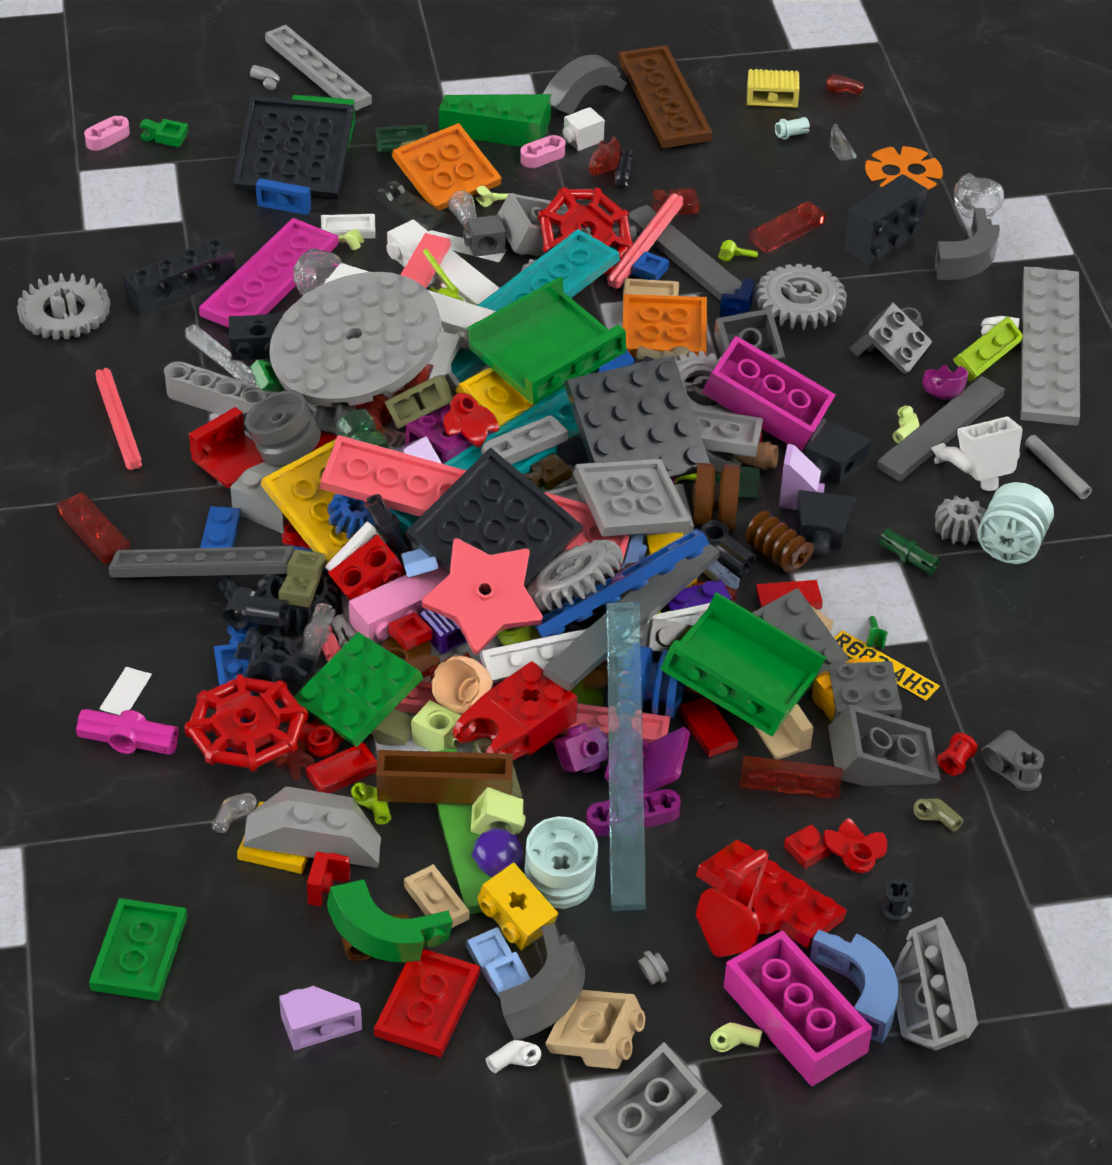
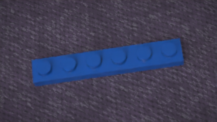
(631, 578)

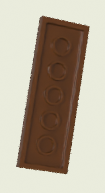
(665, 97)

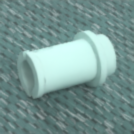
(792, 127)

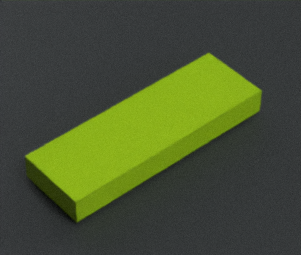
(989, 348)

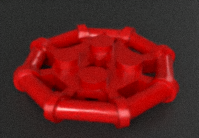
(584, 216)
(234, 702)

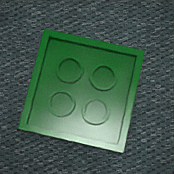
(358, 688)

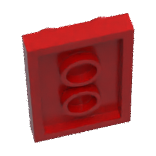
(427, 1002)

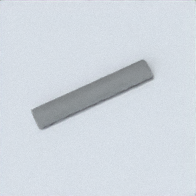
(1058, 467)

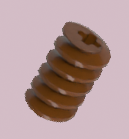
(777, 542)

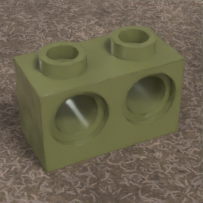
(420, 400)

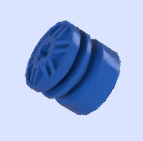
(658, 685)

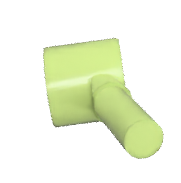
(487, 197)
(353, 239)

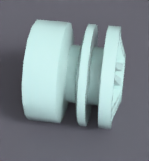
(1015, 523)
(562, 860)

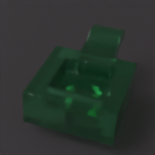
(747, 482)

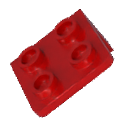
(224, 448)

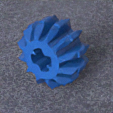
(348, 515)

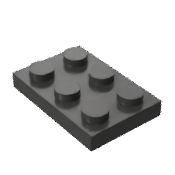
(798, 619)

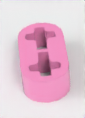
(107, 133)
(542, 151)

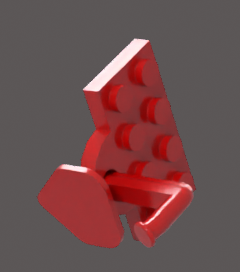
(758, 898)

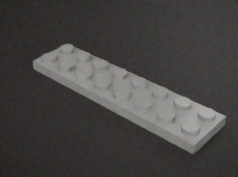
(1050, 346)

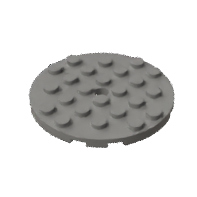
(396, 339)

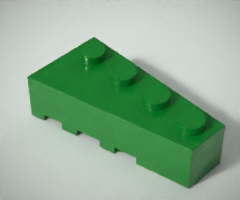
(498, 117)

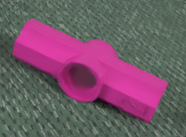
(127, 731)

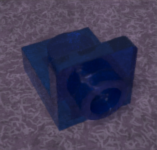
(740, 301)

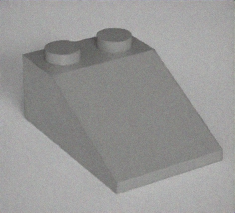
(522, 225)
(253, 499)
(652, 1108)

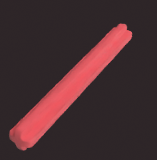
(645, 240)
(118, 419)

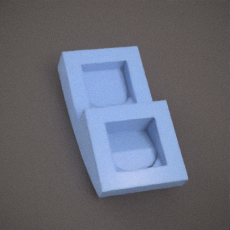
(418, 562)
(496, 961)

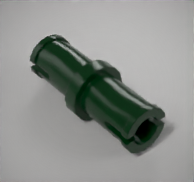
(909, 551)

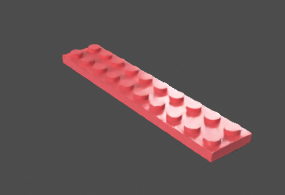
(417, 483)

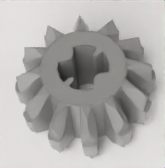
(959, 519)

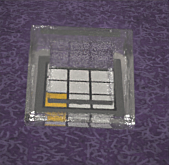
(840, 145)

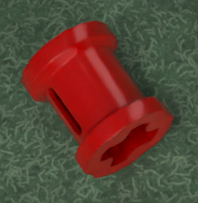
(957, 754)

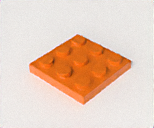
(445, 165)
(665, 322)

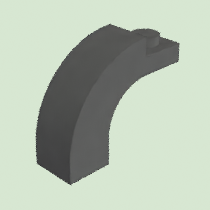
(578, 78)
(971, 256)
(548, 994)

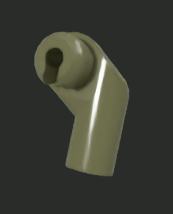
(937, 811)

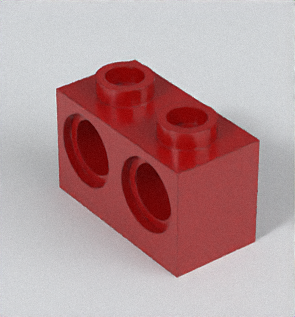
(367, 569)

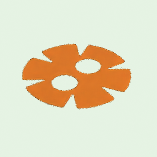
(908, 156)

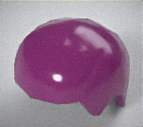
(945, 383)

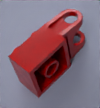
(519, 713)

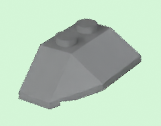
(313, 821)
(933, 988)

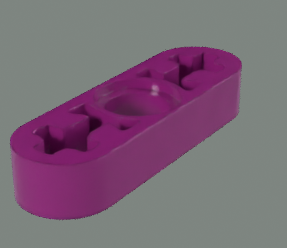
(653, 799)

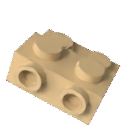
(598, 1028)

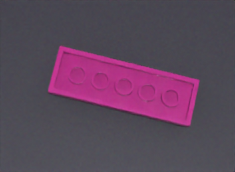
(267, 274)

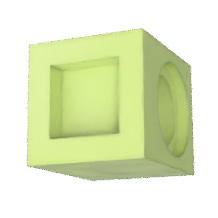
(434, 727)
(497, 810)

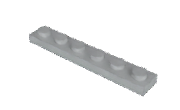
(316, 66)

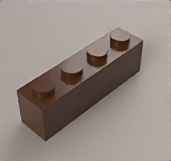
(441, 776)

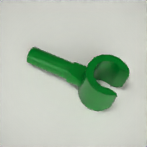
(876, 635)

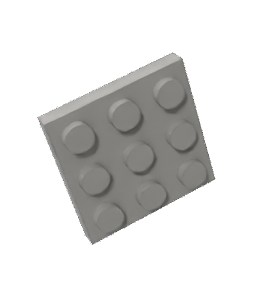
(631, 497)

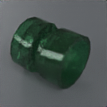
(360, 427)

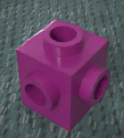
(582, 748)

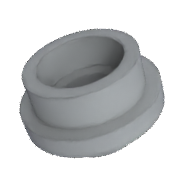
(653, 967)

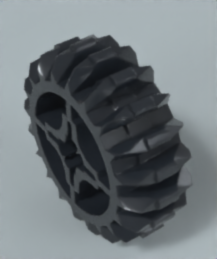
(298, 615)

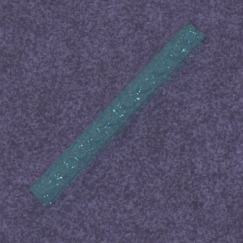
(626, 757)

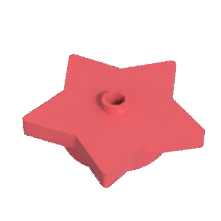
(478, 614)

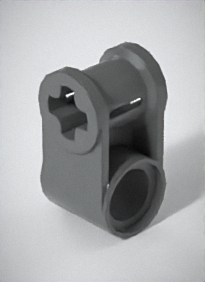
(1013, 756)

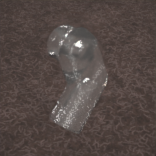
(233, 808)

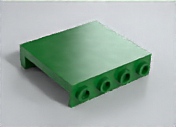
(544, 341)
(744, 664)

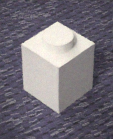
(583, 129)

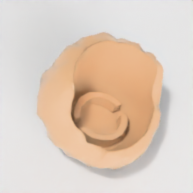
(460, 683)

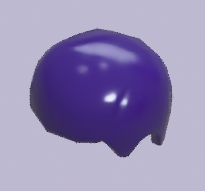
(496, 851)

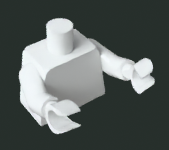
(984, 451)

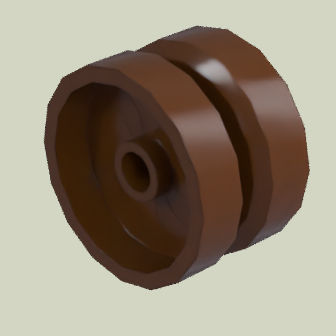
(714, 496)

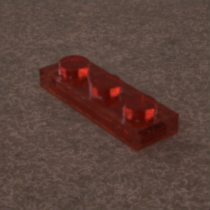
(787, 227)
(92, 527)
(791, 777)

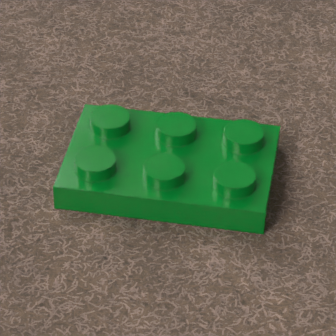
(138, 949)

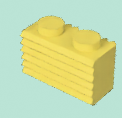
(773, 88)

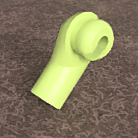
(908, 423)
(733, 1035)

